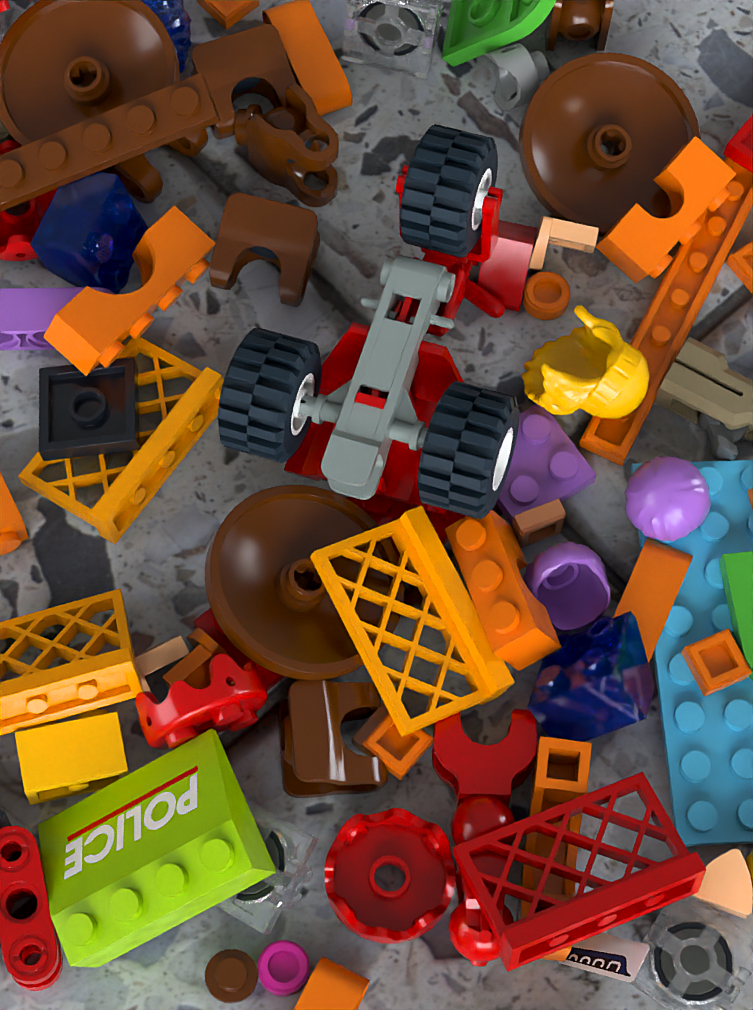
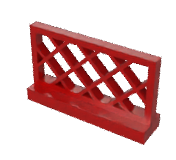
(587, 912)

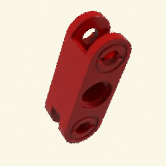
(36, 933)

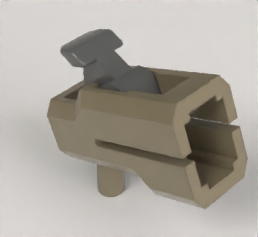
(709, 396)

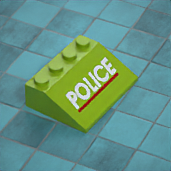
(150, 852)

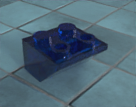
(90, 233)
(594, 681)

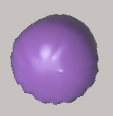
(667, 498)
(569, 584)

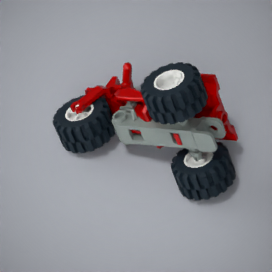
(384, 403)

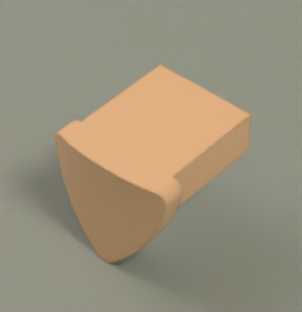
(561, 234)
(159, 657)
(728, 885)

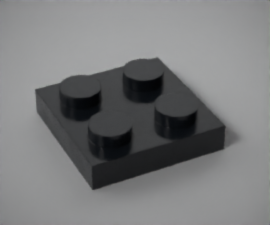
(88, 412)

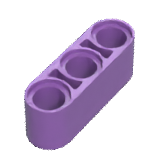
(29, 312)

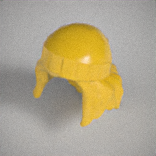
(587, 371)

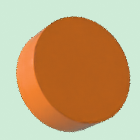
(546, 295)

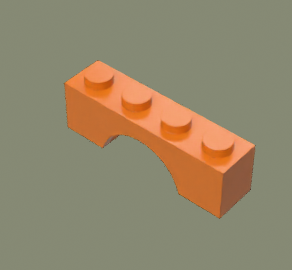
(96, 323)
(557, 777)

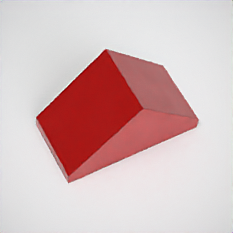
(508, 267)

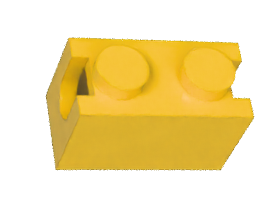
(71, 756)

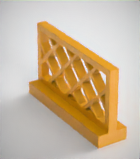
(158, 456)
(451, 614)
(71, 688)

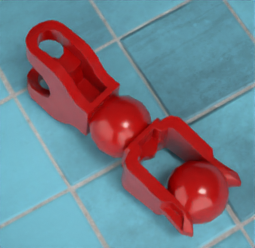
(483, 787)

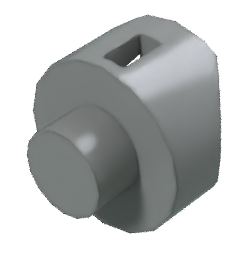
(517, 74)

